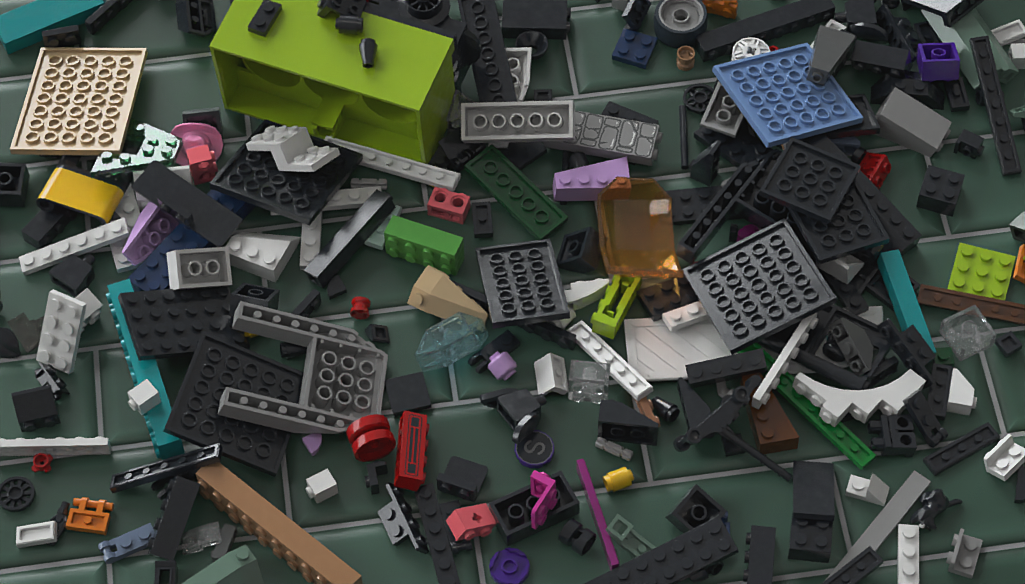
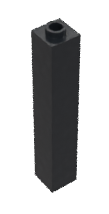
(350, 238)

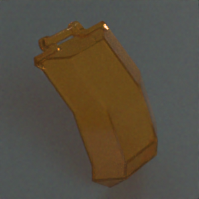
(637, 229)

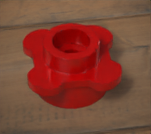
(42, 457)

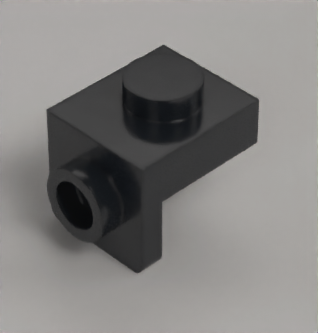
(374, 469)

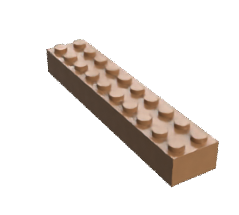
(273, 527)

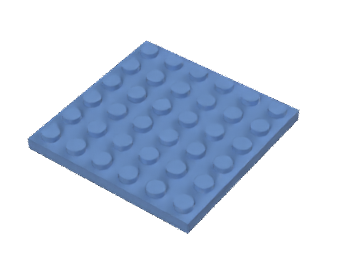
(780, 100)

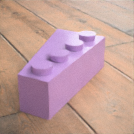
(588, 181)

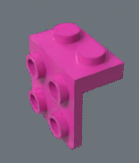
(545, 489)

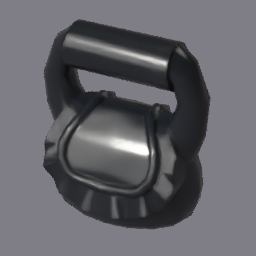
(832, 350)

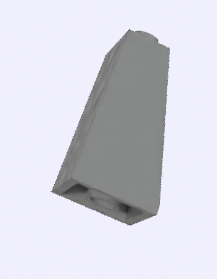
(912, 124)

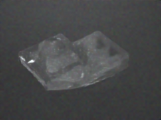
(199, 537)

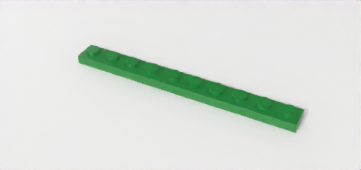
(839, 435)

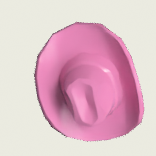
(197, 135)

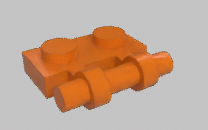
(724, 8)
(89, 521)

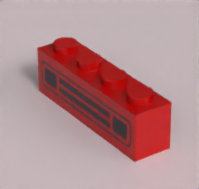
(411, 451)

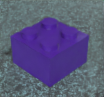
(938, 61)

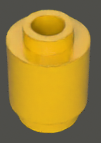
(618, 479)

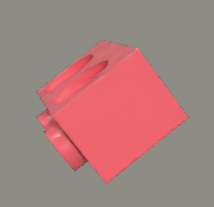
(202, 164)
(448, 208)

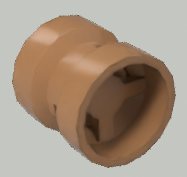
(685, 58)

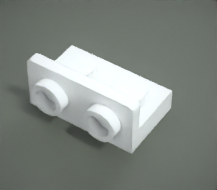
(1004, 458)

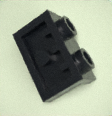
(635, 13)

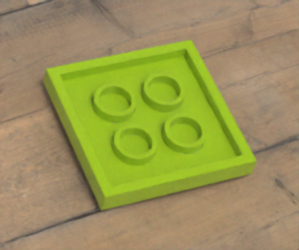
(981, 272)

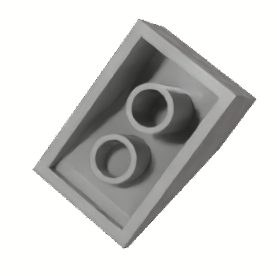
(722, 113)

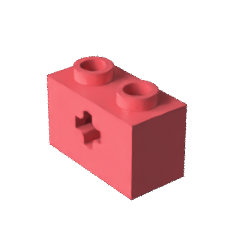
(471, 522)

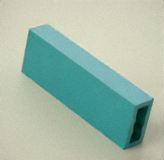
(25, 24)

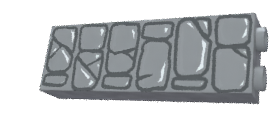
(612, 138)

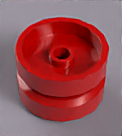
(371, 438)

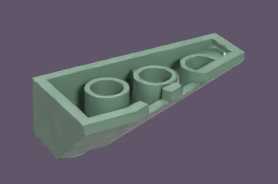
(233, 568)

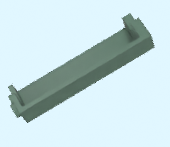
(968, 27)

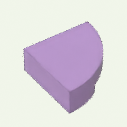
(313, 442)

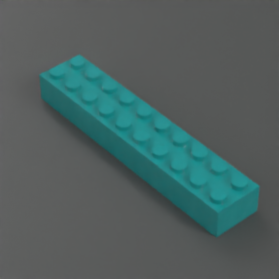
(156, 418)

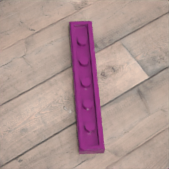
(597, 514)

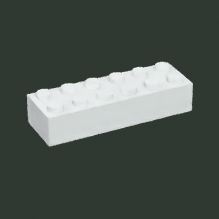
(518, 121)

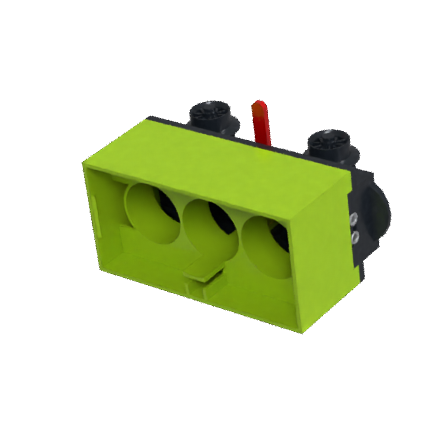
(317, 79)

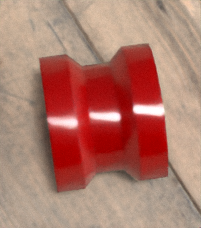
(360, 307)

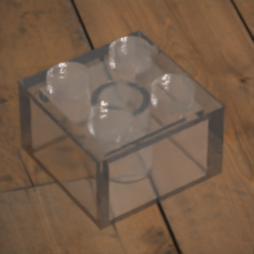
(967, 333)
(589, 381)

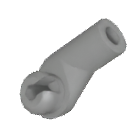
(722, 389)

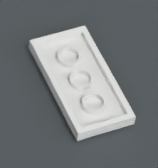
(61, 331)

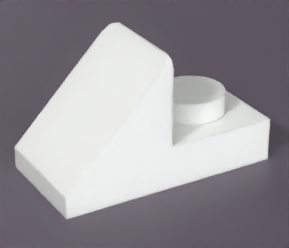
(868, 490)

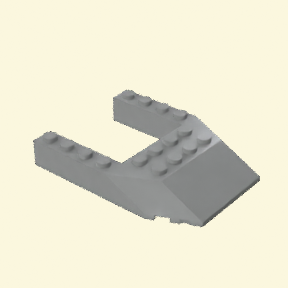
(339, 379)

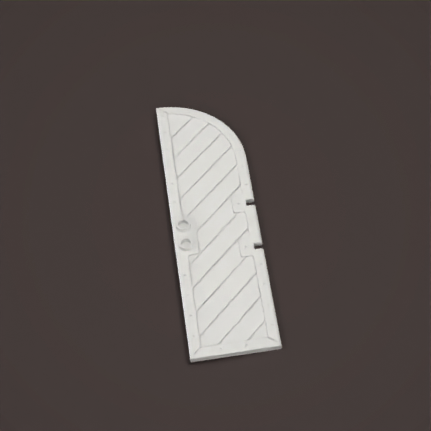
(663, 354)

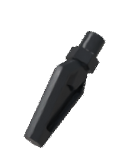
(61, 519)

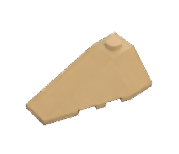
(441, 297)

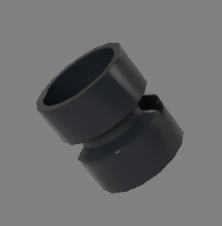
(575, 535)

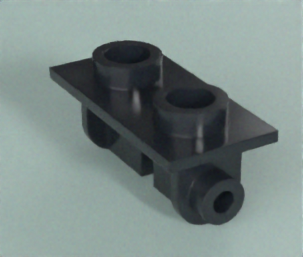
(47, 375)

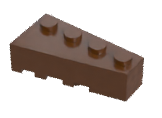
(770, 424)

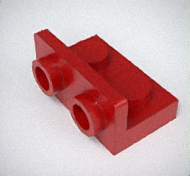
(875, 168)

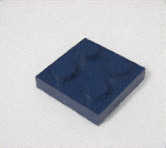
(634, 48)

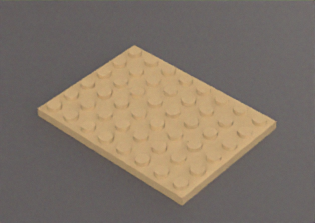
(79, 101)

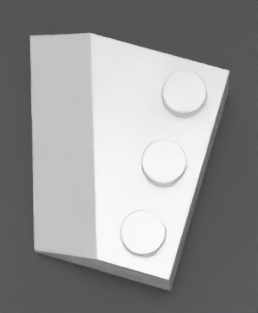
(262, 253)

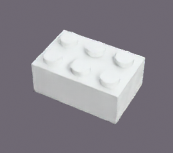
(199, 268)

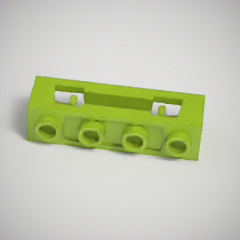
(604, 321)

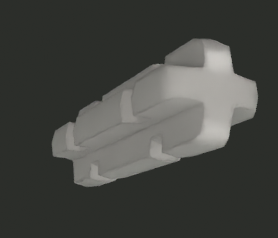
(356, 183)
(614, 448)

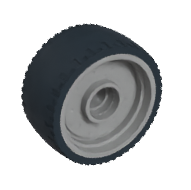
(680, 22)

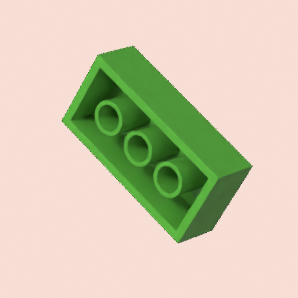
(424, 245)

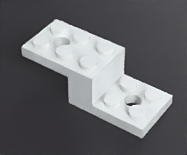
(292, 148)

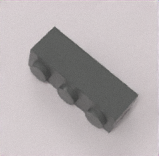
(228, 535)

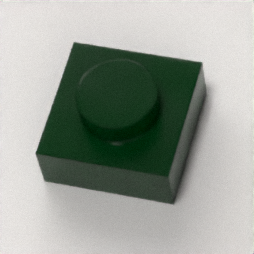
(944, 356)

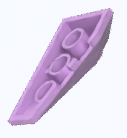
(148, 233)

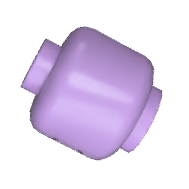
(502, 365)

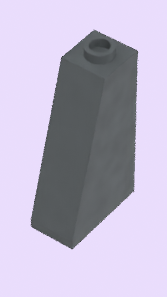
(827, 53)

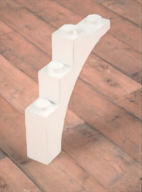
(860, 403)

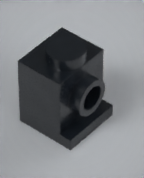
(969, 144)

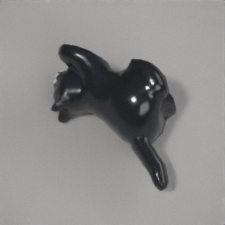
(933, 503)

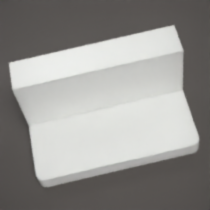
(551, 374)

